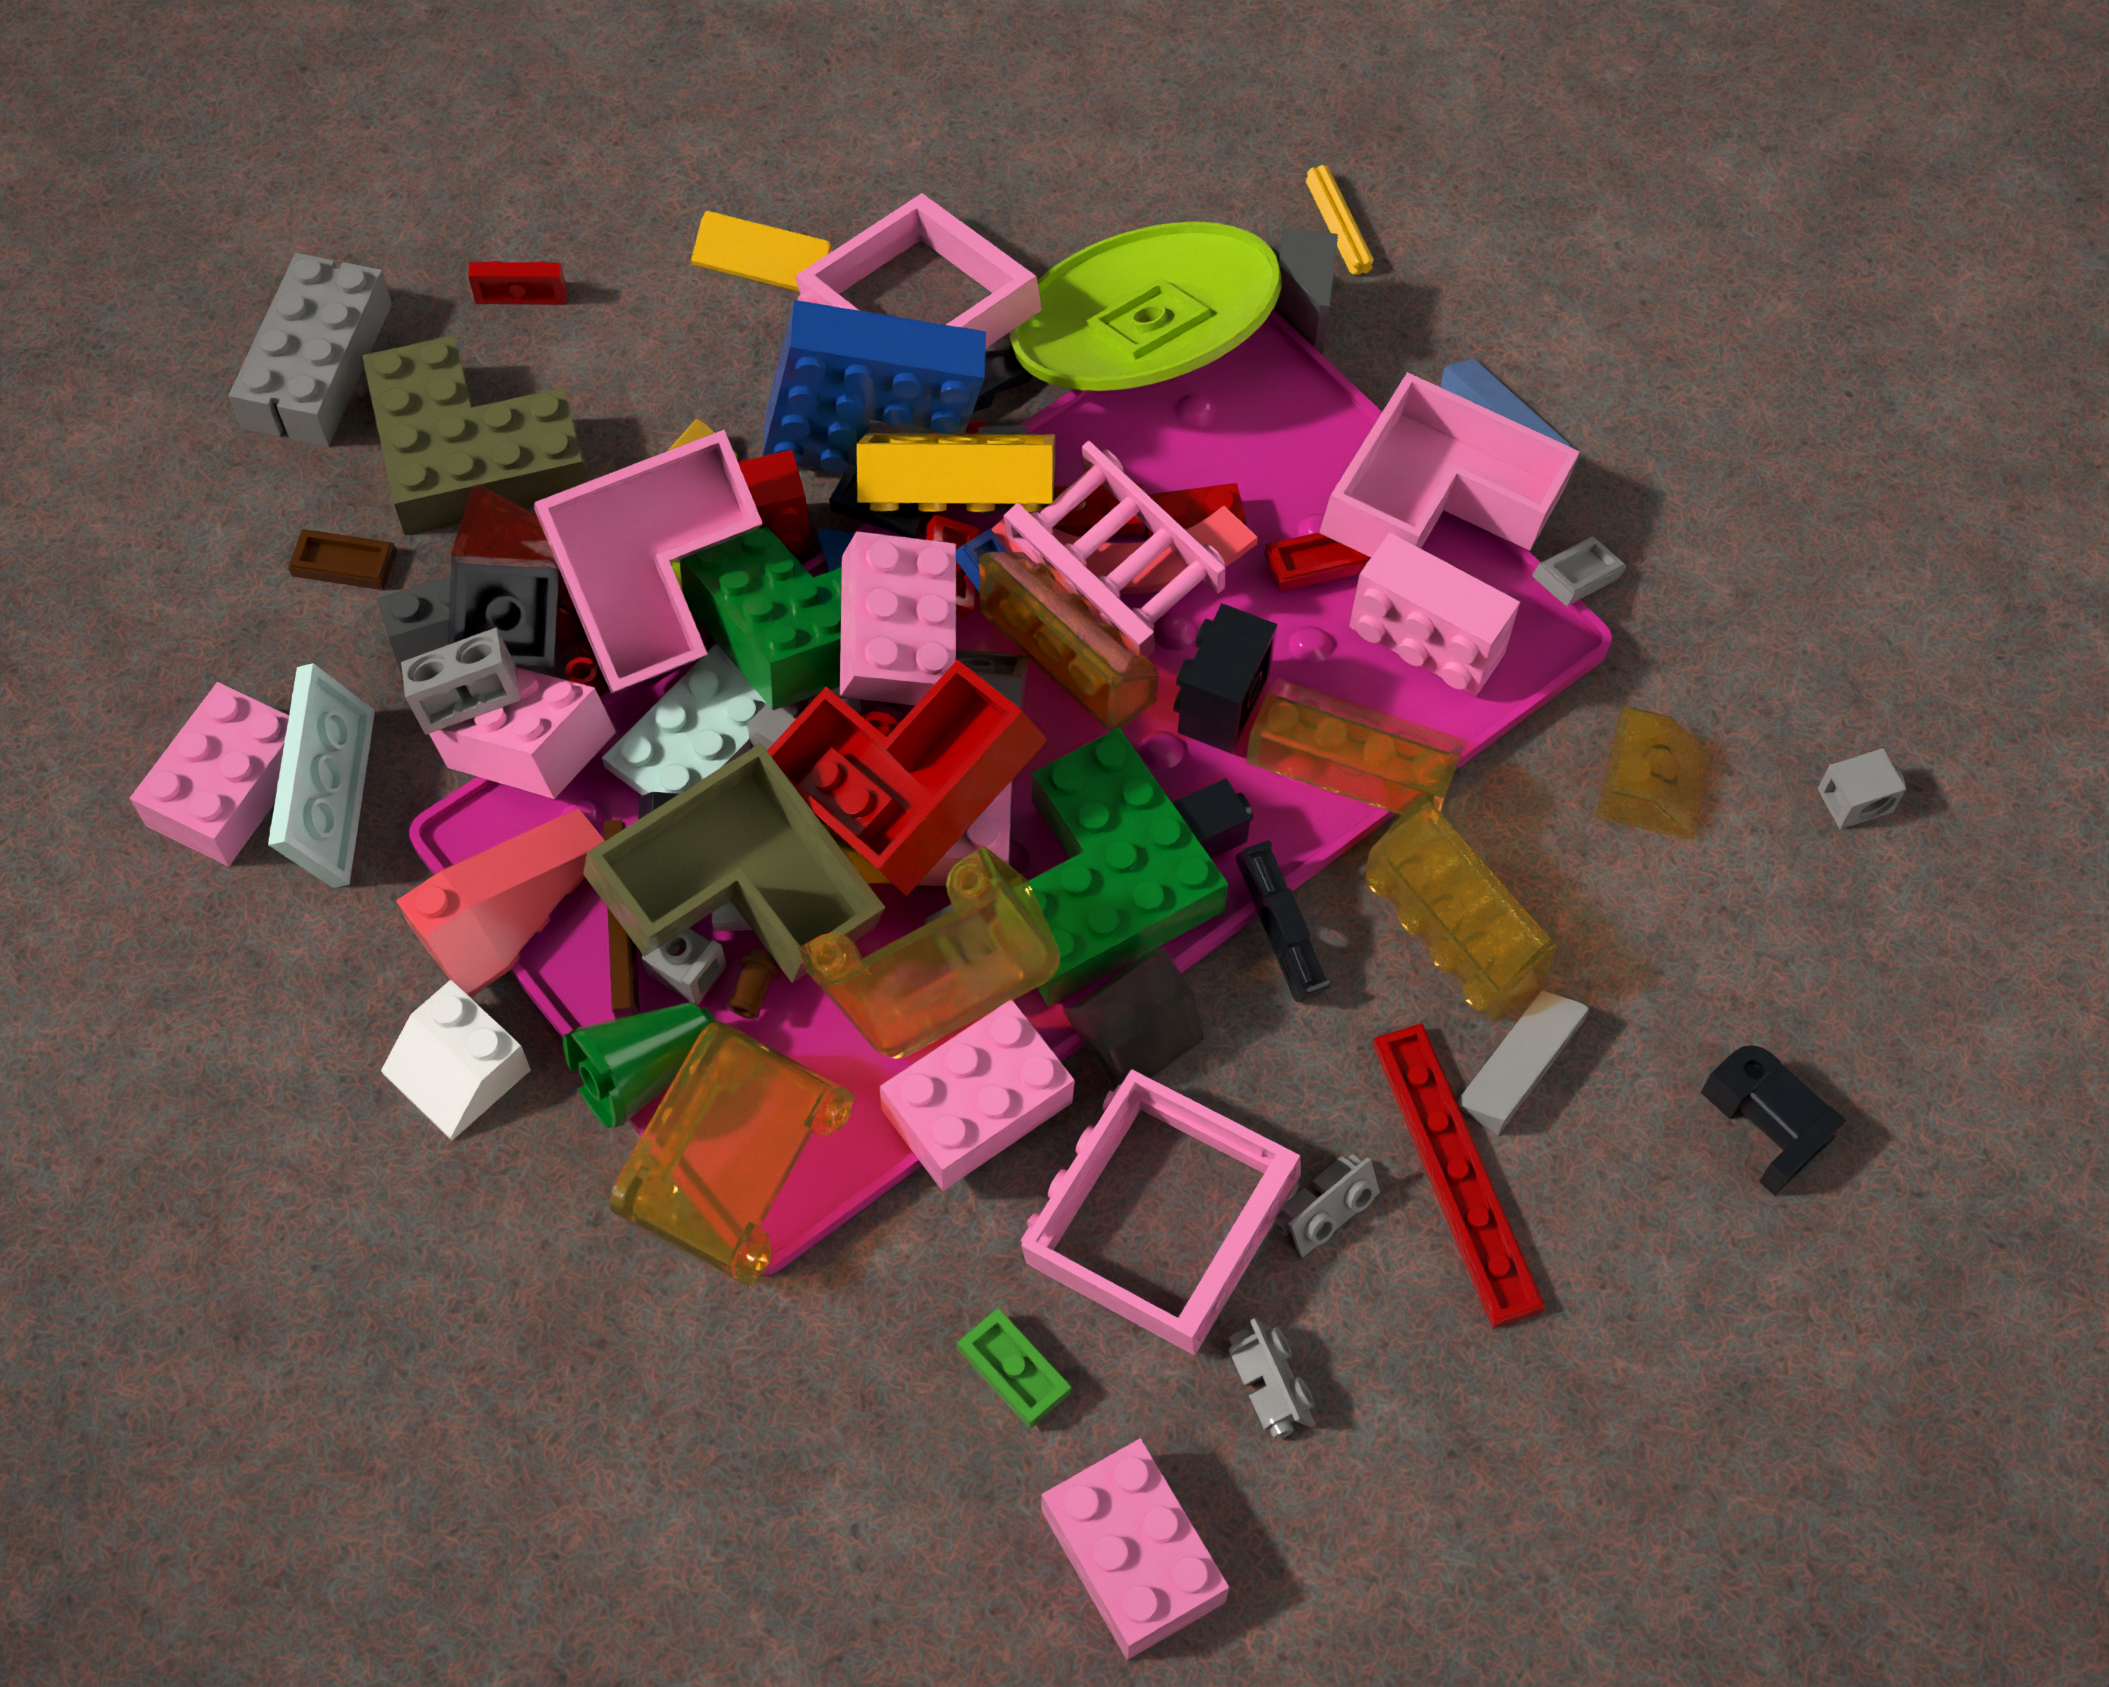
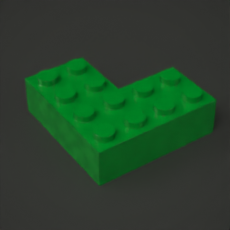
(768, 615)
(1131, 867)

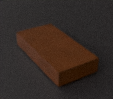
(342, 559)

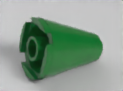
(632, 1058)

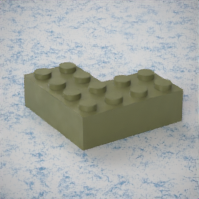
(444, 446)
(740, 841)

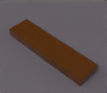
(622, 954)

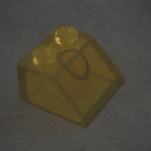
(1653, 775)

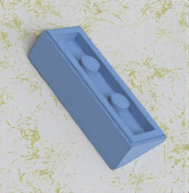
(1479, 386)

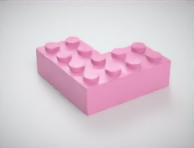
(1450, 456)
(619, 544)

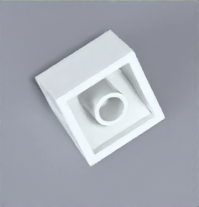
(454, 1060)

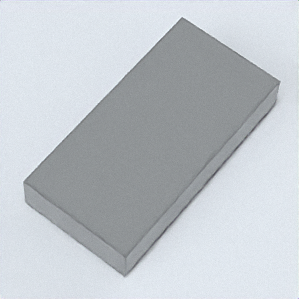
(1579, 571)

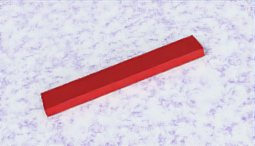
(1458, 1176)

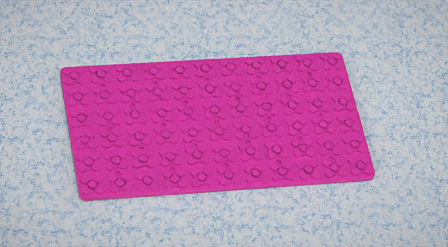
(1256, 418)

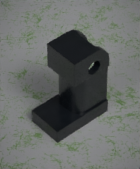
(1777, 1106)

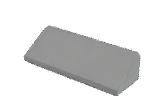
(1522, 1060)

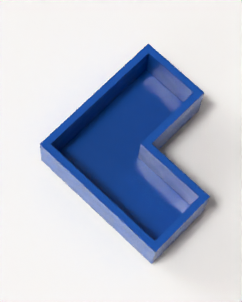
(863, 367)

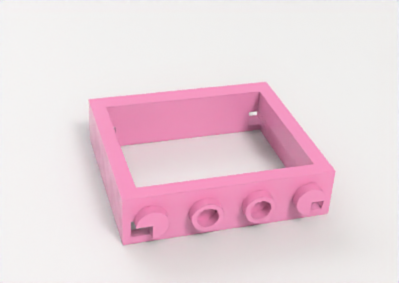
(1012, 286)
(1094, 1151)

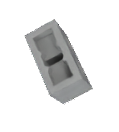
(460, 681)

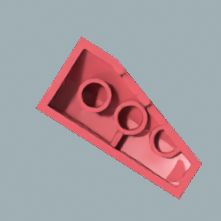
(493, 903)

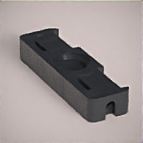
(1282, 921)

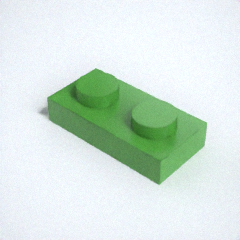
(1014, 1368)

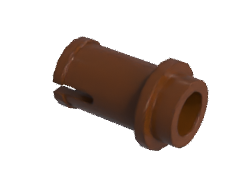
(753, 983)

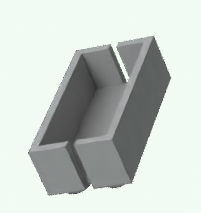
(310, 349)

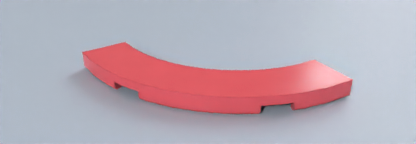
(1219, 530)

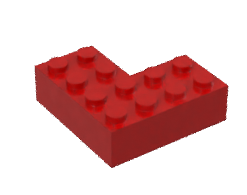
(936, 764)

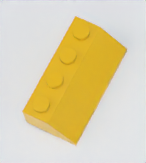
(955, 470)

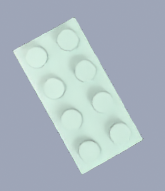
(689, 729)
(322, 776)

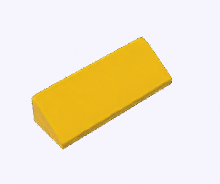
(755, 250)

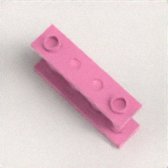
(1101, 594)

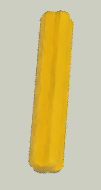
(1339, 220)

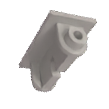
(1345, 1188)
(1284, 1397)

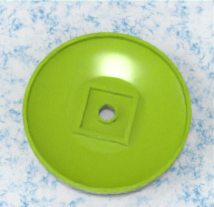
(1148, 306)

